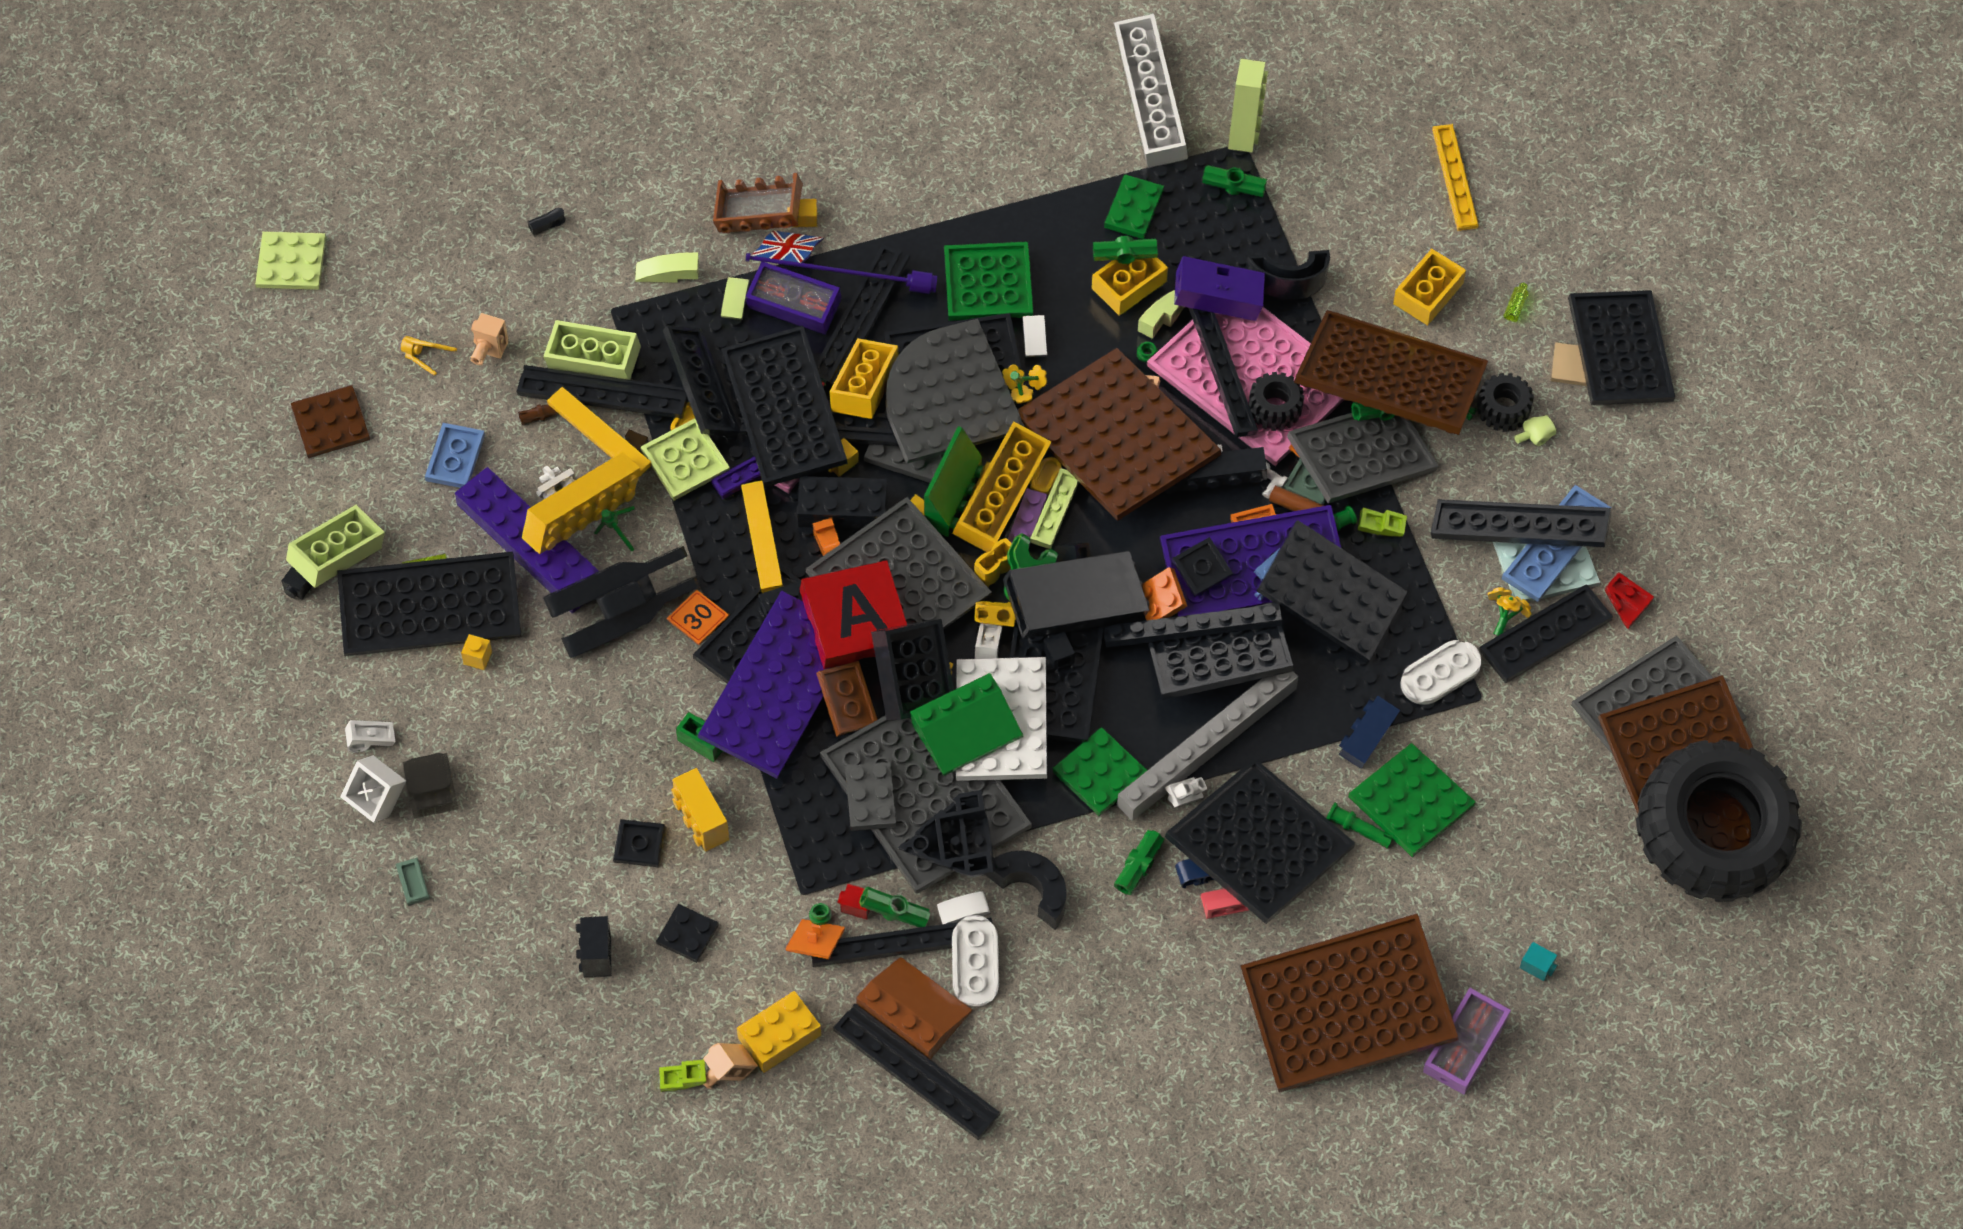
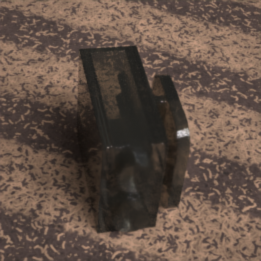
(430, 785)

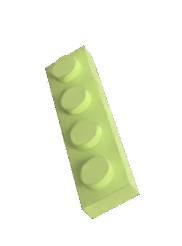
(1054, 509)

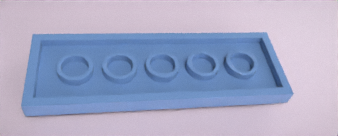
(1542, 564)

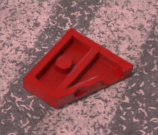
(1628, 598)

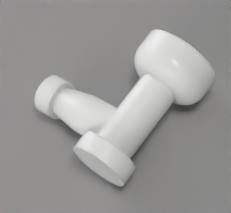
(1276, 480)

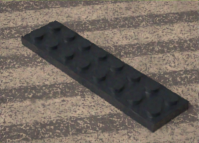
(1521, 523)

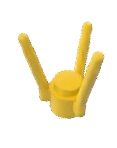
(413, 346)

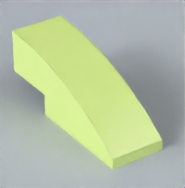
(668, 268)
(1160, 313)

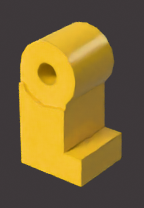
(994, 613)

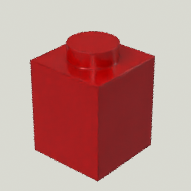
(850, 900)

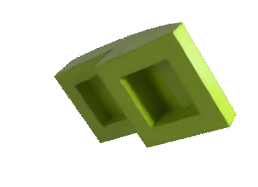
(1382, 524)
(682, 1076)

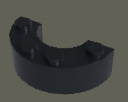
(1292, 281)
(1038, 872)

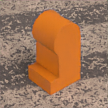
(825, 535)

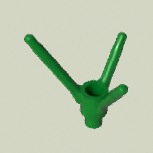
(610, 519)

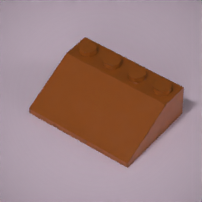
(913, 1006)

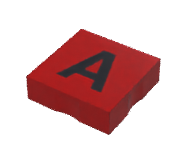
(847, 608)

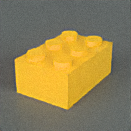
(1129, 283)
(1429, 287)
(700, 810)
(779, 1031)

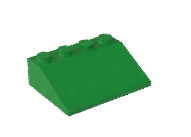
(952, 483)
(966, 724)

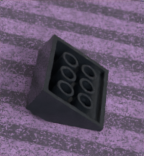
(911, 666)

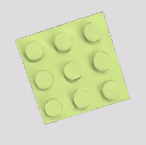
(290, 260)
(684, 459)

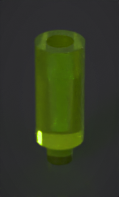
(1516, 303)

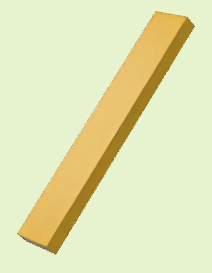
(1455, 177)
(595, 428)
(762, 536)

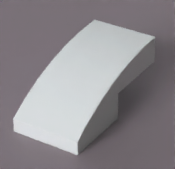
(1034, 336)
(963, 906)

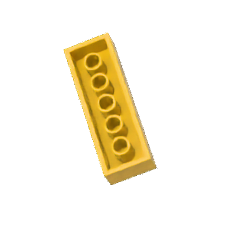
(1001, 487)
(580, 503)

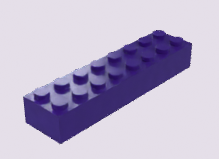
(503, 518)

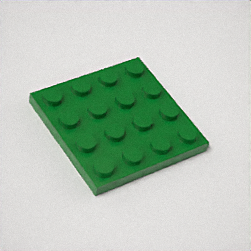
(988, 280)
(1411, 799)

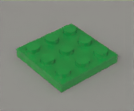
(1099, 771)

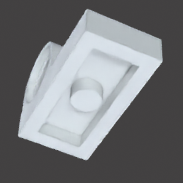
(988, 641)
(366, 733)

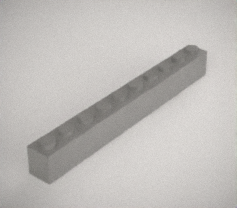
(1205, 743)

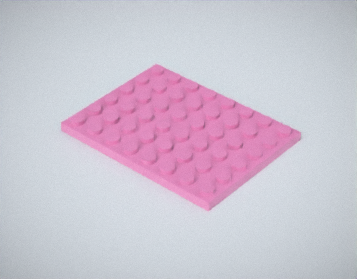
(1255, 350)

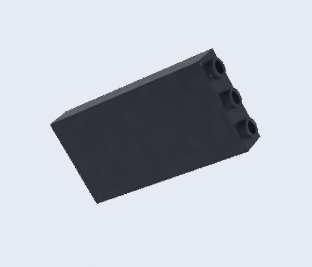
(1076, 594)

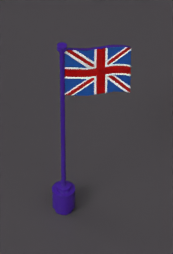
(796, 248)

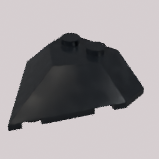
(957, 837)

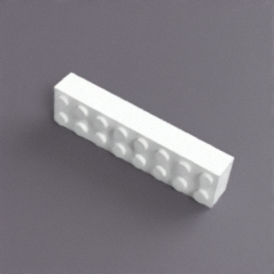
(1151, 90)

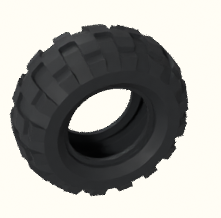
(1688, 860)

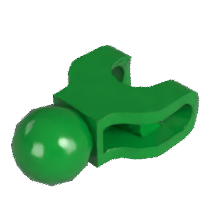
(1019, 556)

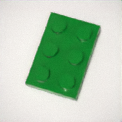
(1134, 206)

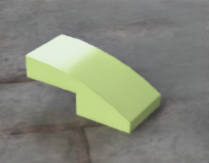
(735, 298)

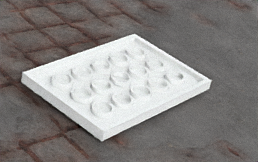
(1025, 692)

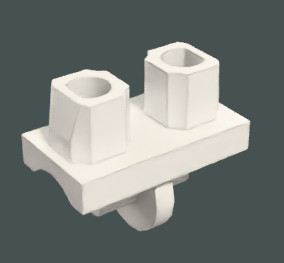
(549, 487)
(1186, 791)

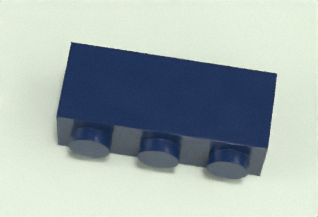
(1368, 731)

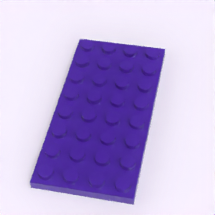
(1244, 549)
(770, 691)

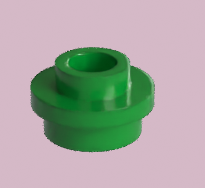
(1146, 347)
(818, 909)

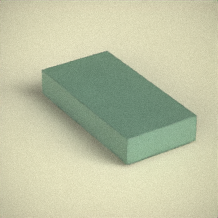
(412, 881)

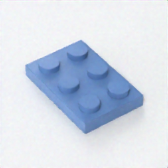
(454, 455)

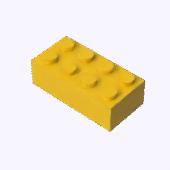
(863, 378)

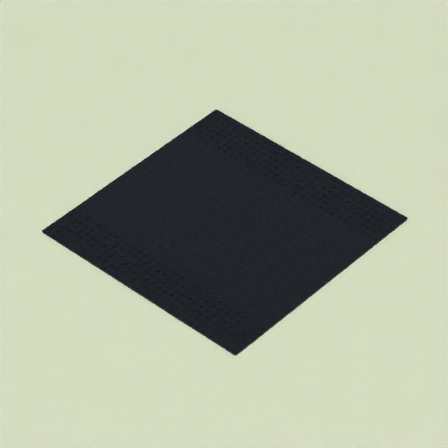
(1079, 330)

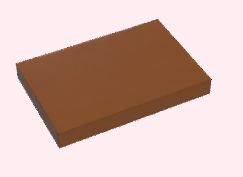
(847, 698)

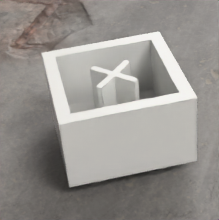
(373, 788)

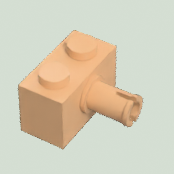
(489, 337)
(728, 1063)

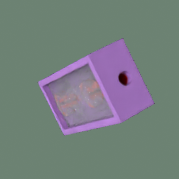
(1478, 1027)

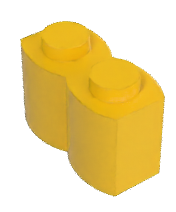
(993, 563)

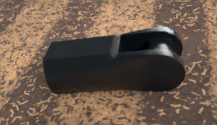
(547, 221)

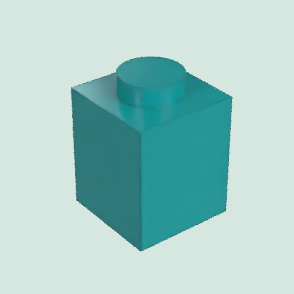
(1539, 962)

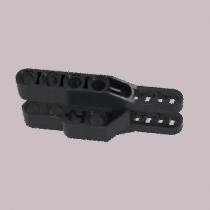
(622, 608)

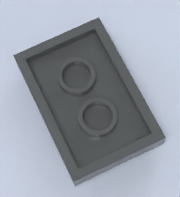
(870, 796)

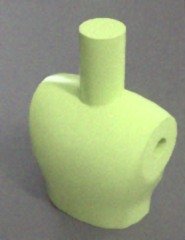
(1537, 430)

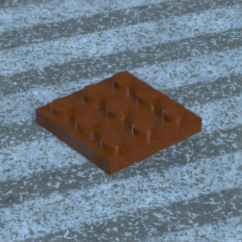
(330, 421)

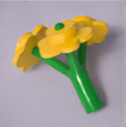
(1015, 377)
(1508, 603)

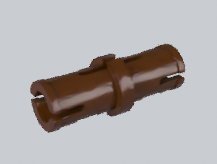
(537, 413)

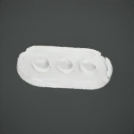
(1440, 672)
(975, 961)

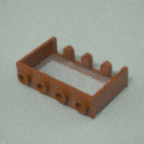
(757, 206)

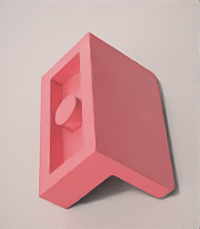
(1221, 903)

